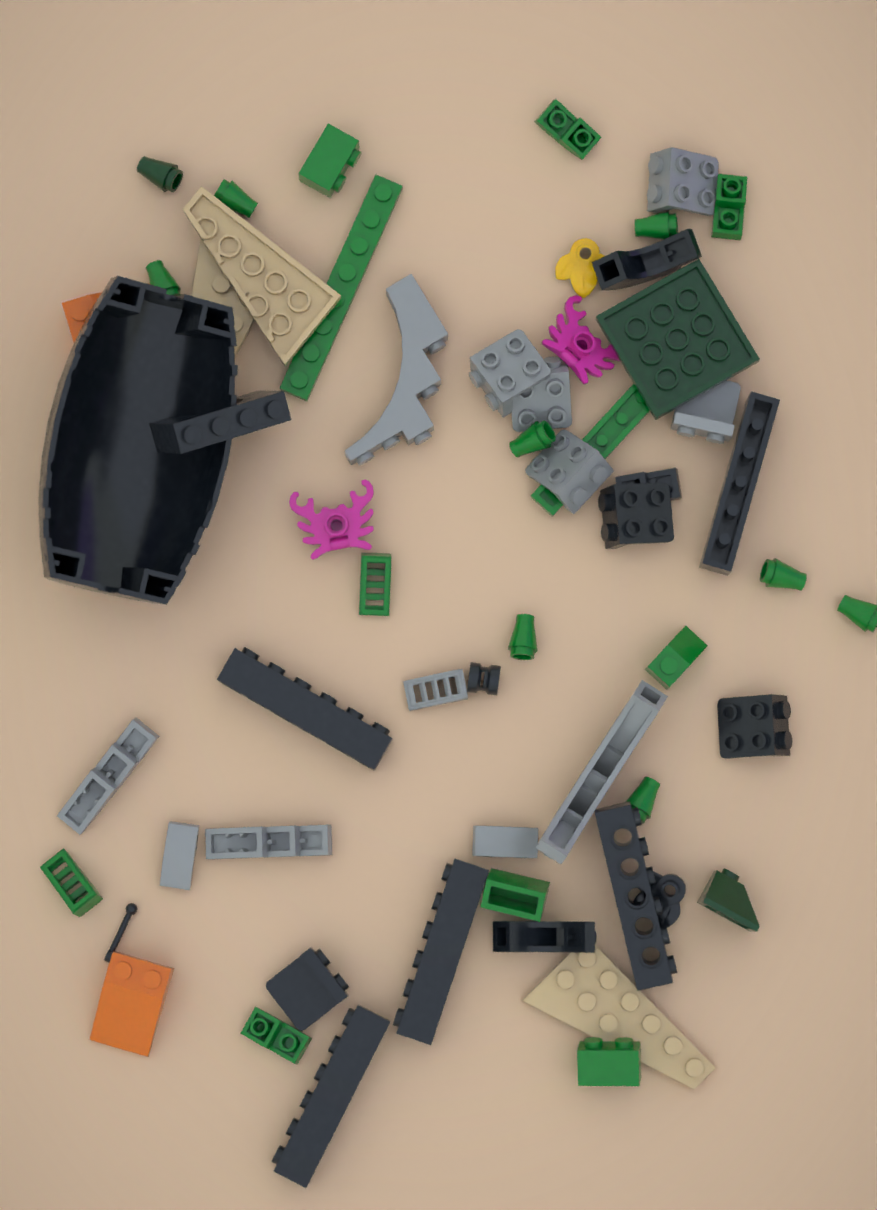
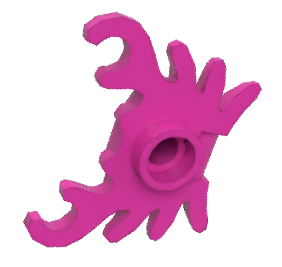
(578, 346)
(338, 526)

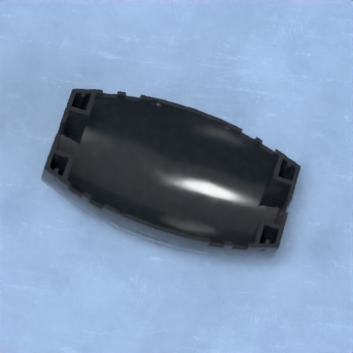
(109, 502)

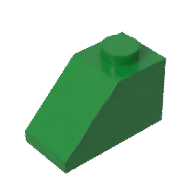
(676, 657)

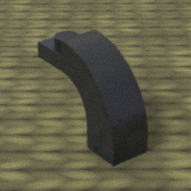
(645, 264)
(544, 936)

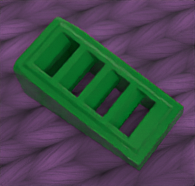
(377, 610)
(86, 902)

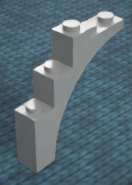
(405, 415)
(601, 772)

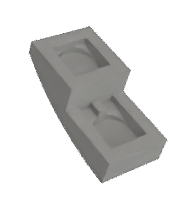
(505, 841)
(179, 855)

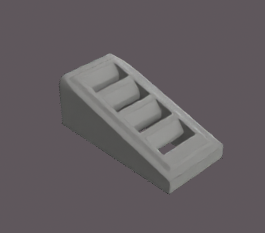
(449, 698)

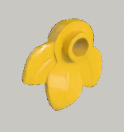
(577, 269)

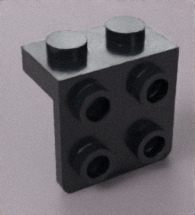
(636, 514)
(754, 726)
(307, 988)

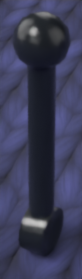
(131, 909)

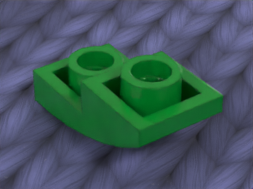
(568, 130)
(729, 207)
(276, 1035)

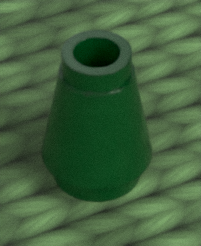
(161, 173)

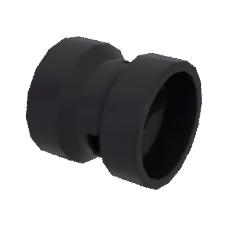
(490, 682)

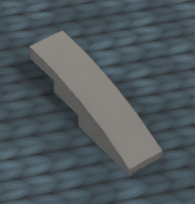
(108, 776)
(268, 841)

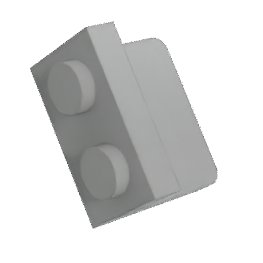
(682, 181)
(507, 370)
(546, 400)
(709, 414)
(570, 470)

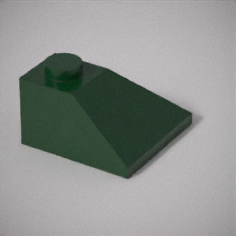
(729, 900)

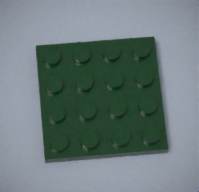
(677, 339)

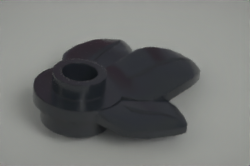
(669, 903)

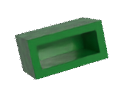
(329, 161)
(515, 894)
(609, 1062)

